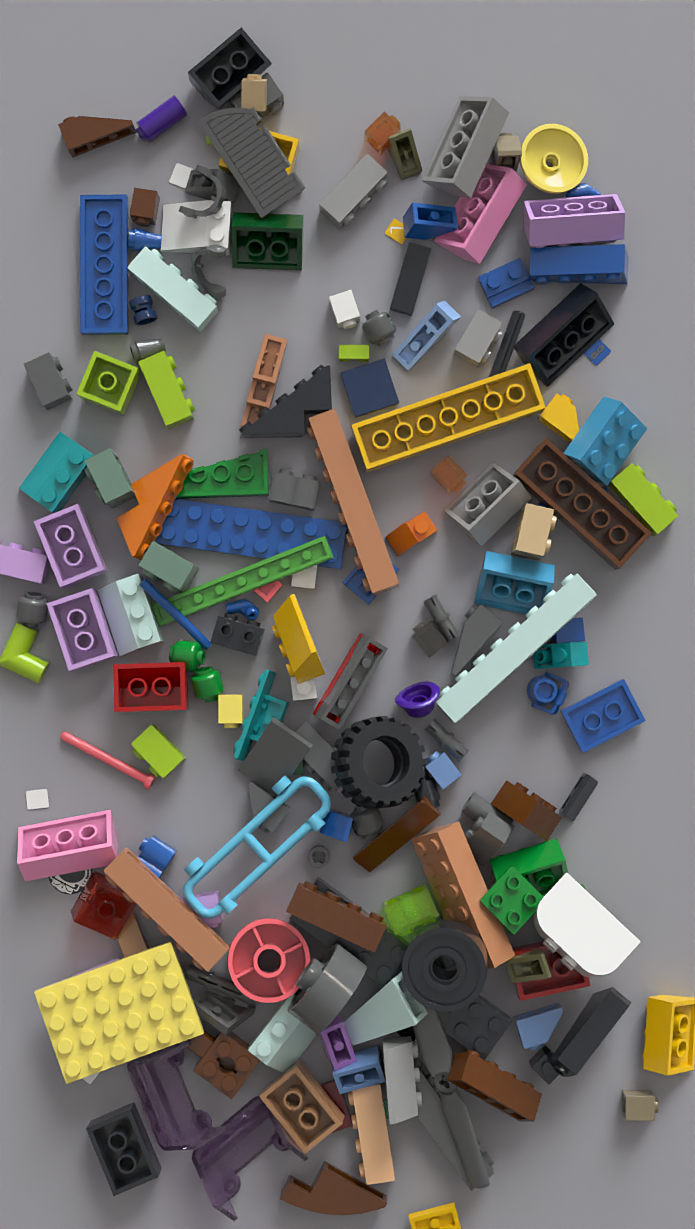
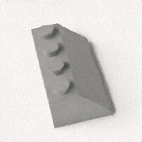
(465, 145)

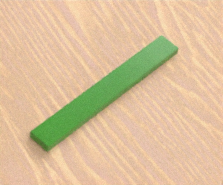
(247, 579)

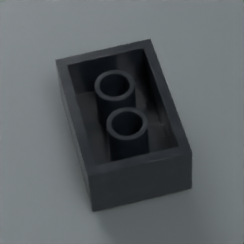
(124, 1149)

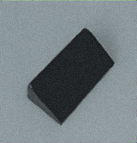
(578, 796)

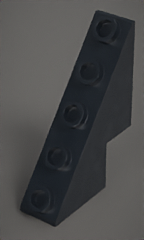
(287, 417)

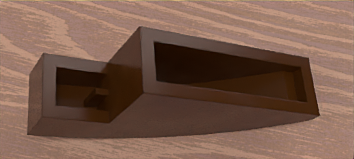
(333, 1193)

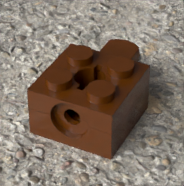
(223, 1061)

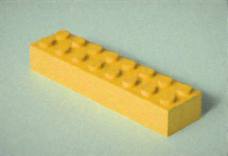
(448, 418)

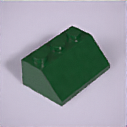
(267, 241)

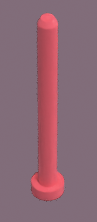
(148, 780)

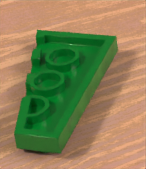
(230, 478)

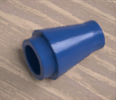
(140, 238)

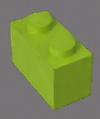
(157, 751)

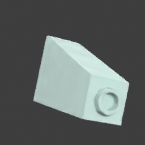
(385, 1013)

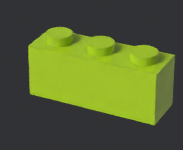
(167, 389)
(643, 499)

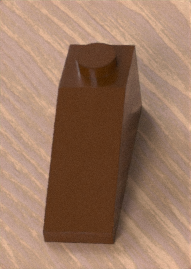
(89, 133)

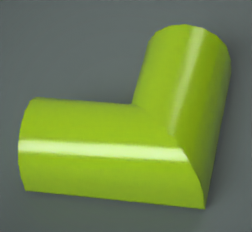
(17, 656)

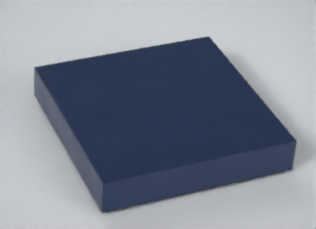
(369, 388)

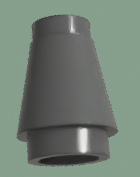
(145, 348)

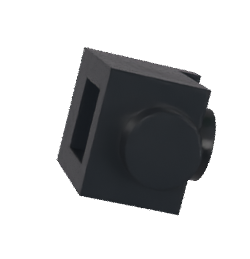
(542, 1067)

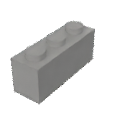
(354, 192)

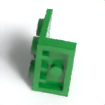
(511, 900)

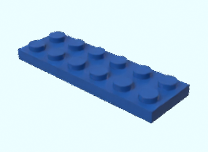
(104, 264)

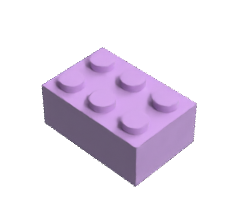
(70, 546)
(82, 629)

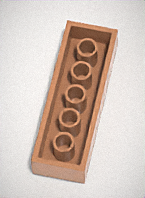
(459, 887)

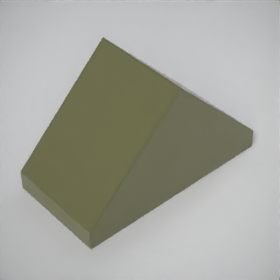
(404, 153)
(528, 966)

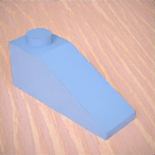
(426, 334)

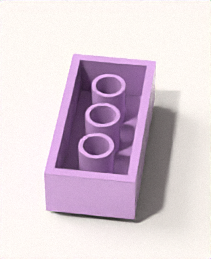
(574, 220)

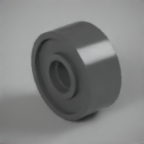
(326, 987)

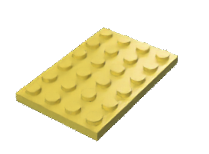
(119, 1012)

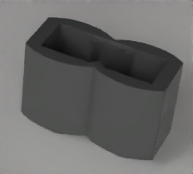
(294, 490)

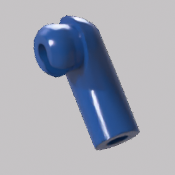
(582, 190)
(243, 606)

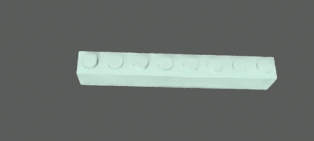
(516, 648)

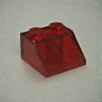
(102, 906)

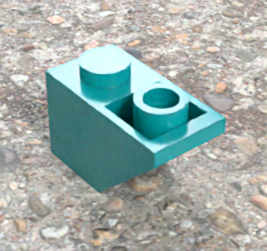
(561, 655)

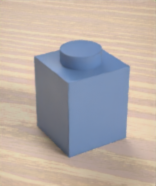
(442, 769)

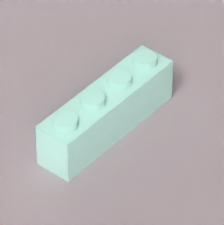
(173, 289)

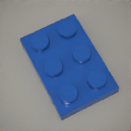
(602, 715)

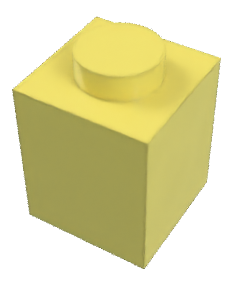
(230, 710)

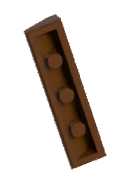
(396, 835)

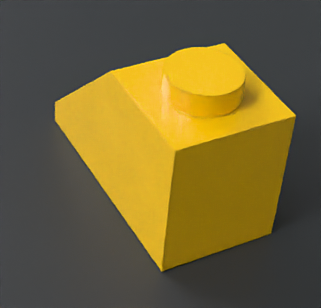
(561, 417)

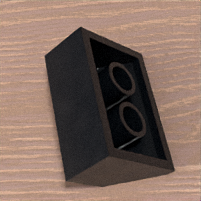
(222, 71)

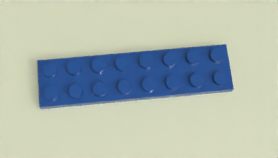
(247, 531)

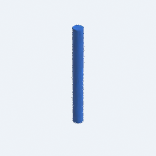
(175, 614)

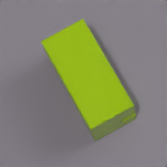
(354, 352)

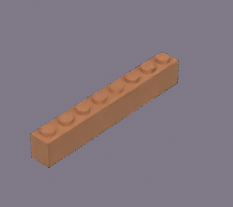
(353, 501)

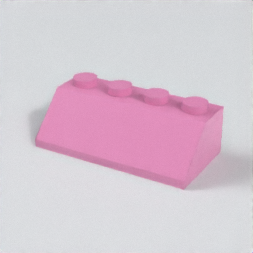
(483, 213)
(66, 845)

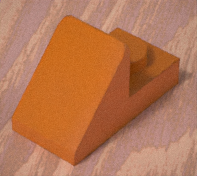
(411, 533)

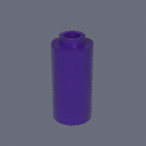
(160, 119)

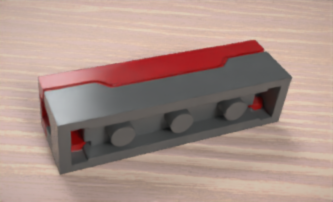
(350, 681)

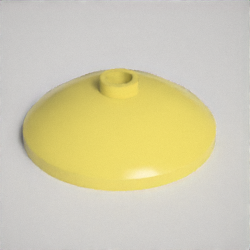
(559, 147)

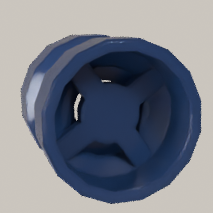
(143, 310)

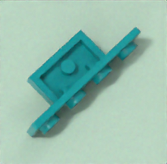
(263, 710)

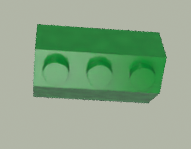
(539, 864)

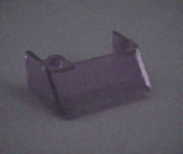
(167, 1101)
(247, 1136)

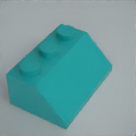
(57, 473)

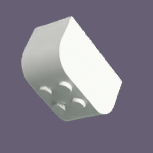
(582, 930)

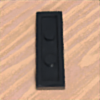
(410, 278)

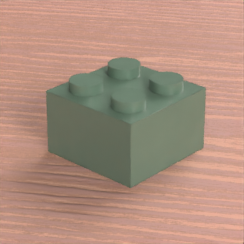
(110, 477)
(170, 567)

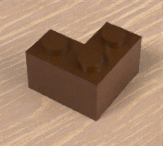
(527, 810)

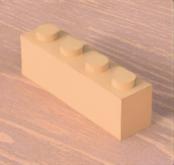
(373, 1134)

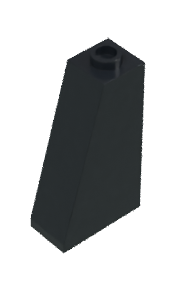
(589, 1031)

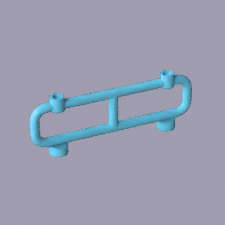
(198, 870)

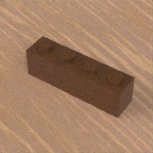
(337, 917)
(494, 1086)

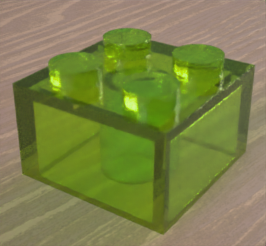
(410, 910)

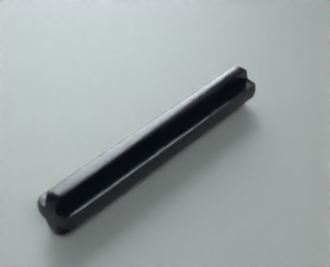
(508, 341)

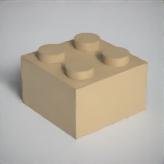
(533, 531)

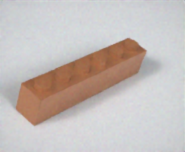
(166, 909)

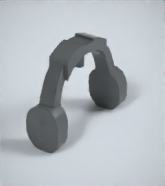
(216, 206)
(216, 251)

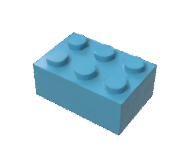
(605, 440)

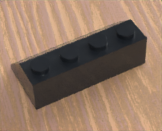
(564, 334)

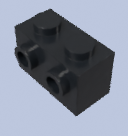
(238, 635)

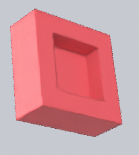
(269, 591)

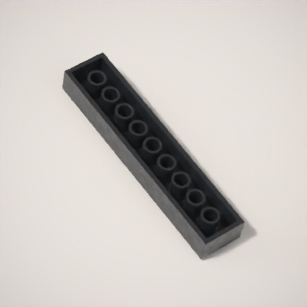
(474, 1026)

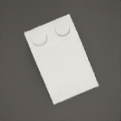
(190, 235)

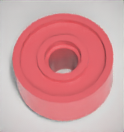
(244, 952)

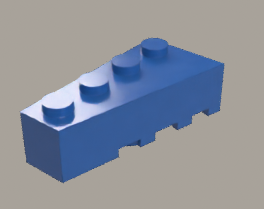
(579, 264)

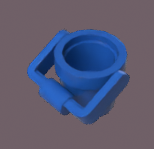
(543, 691)

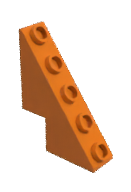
(155, 498)

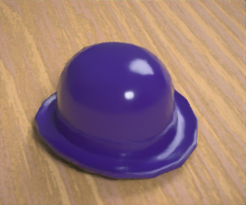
(418, 698)

